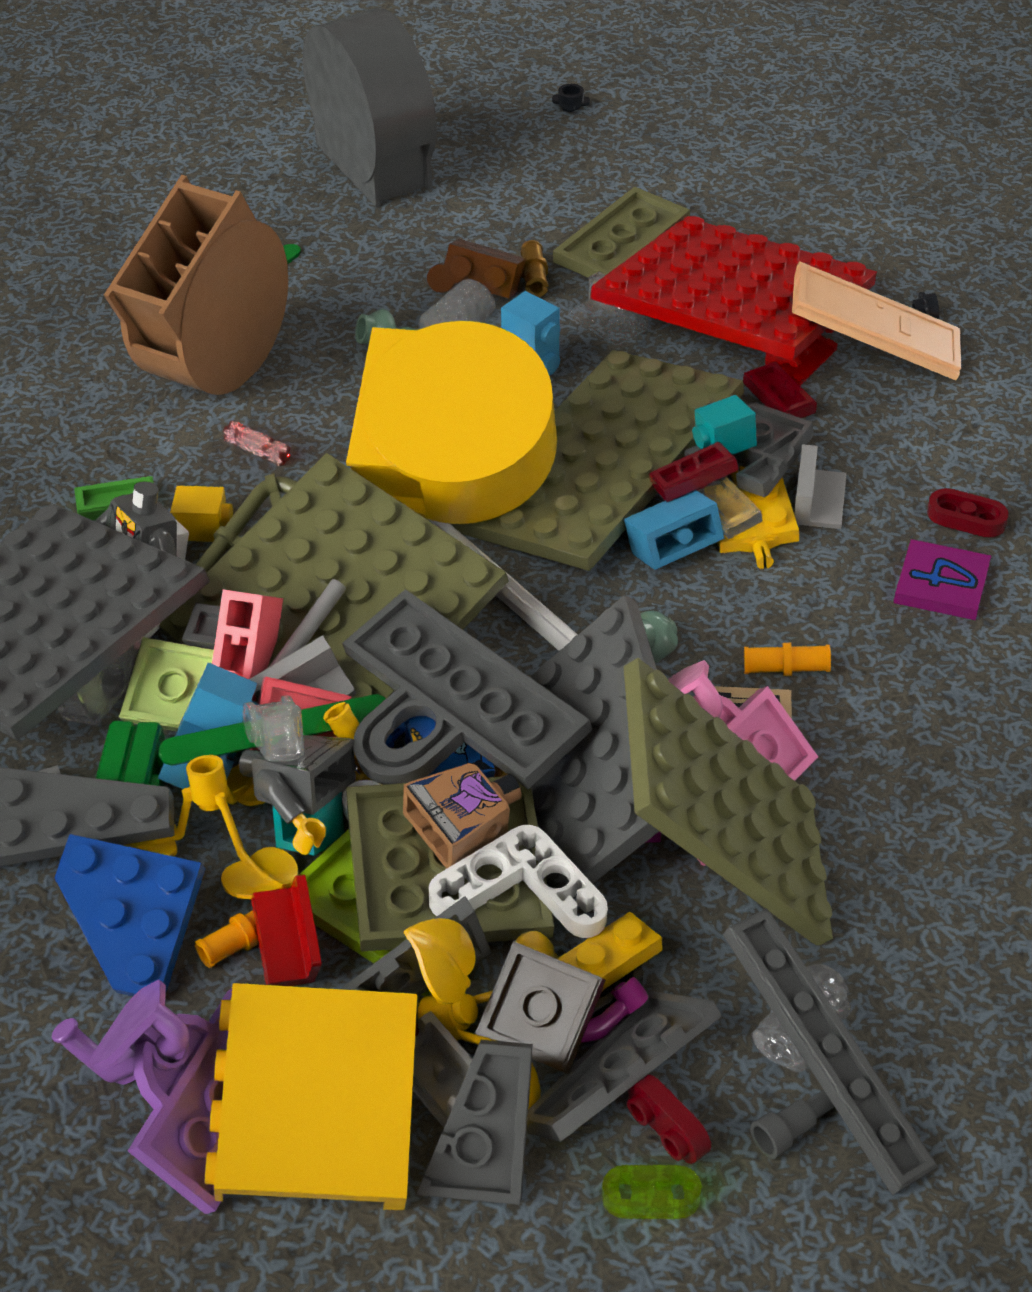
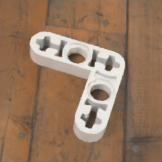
(521, 866)

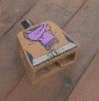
(459, 810)

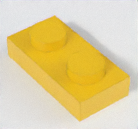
(616, 949)

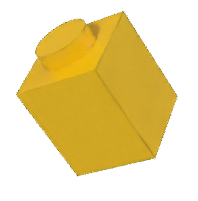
(201, 510)

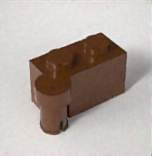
(468, 260)

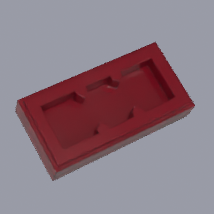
(779, 390)
(693, 471)

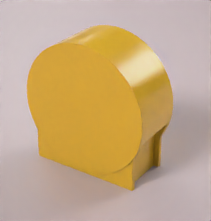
(454, 420)

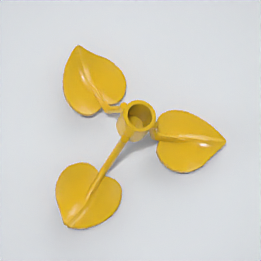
(262, 871)
(445, 961)

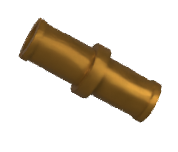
(535, 268)

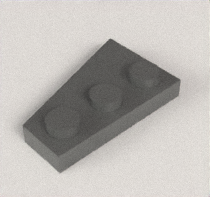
(486, 1131)

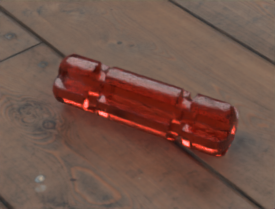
(257, 443)

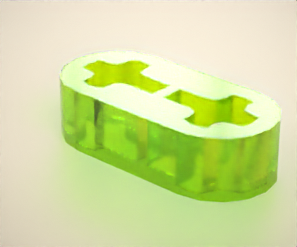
(651, 1191)

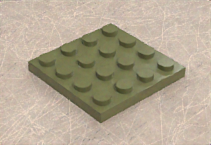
(397, 866)

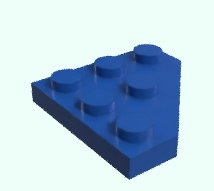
(129, 907)

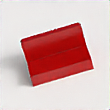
(287, 934)

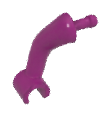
(628, 997)

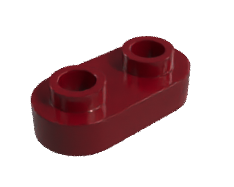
(967, 512)
(679, 1129)

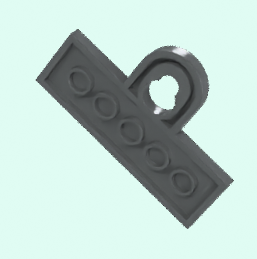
(464, 689)

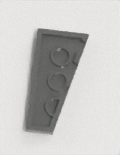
(619, 1061)

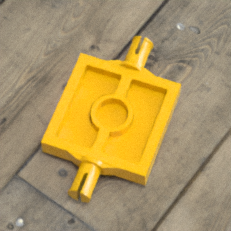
(776, 528)

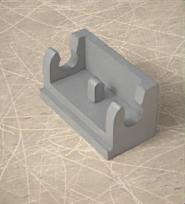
(438, 1067)

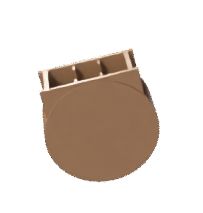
(202, 291)

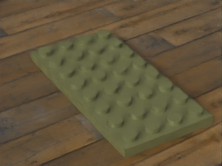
(610, 435)

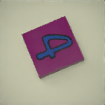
(942, 579)

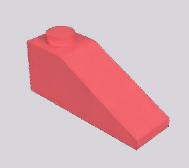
(246, 632)

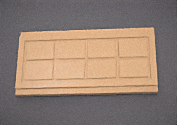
(877, 320)

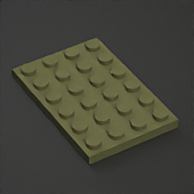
(725, 802)

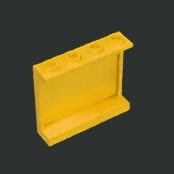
(314, 1094)

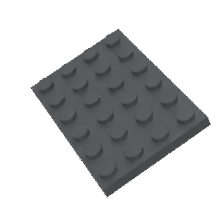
(588, 794)

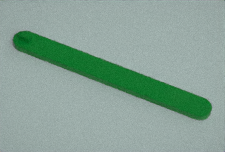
(234, 739)

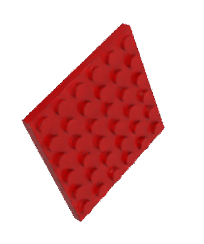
(723, 285)

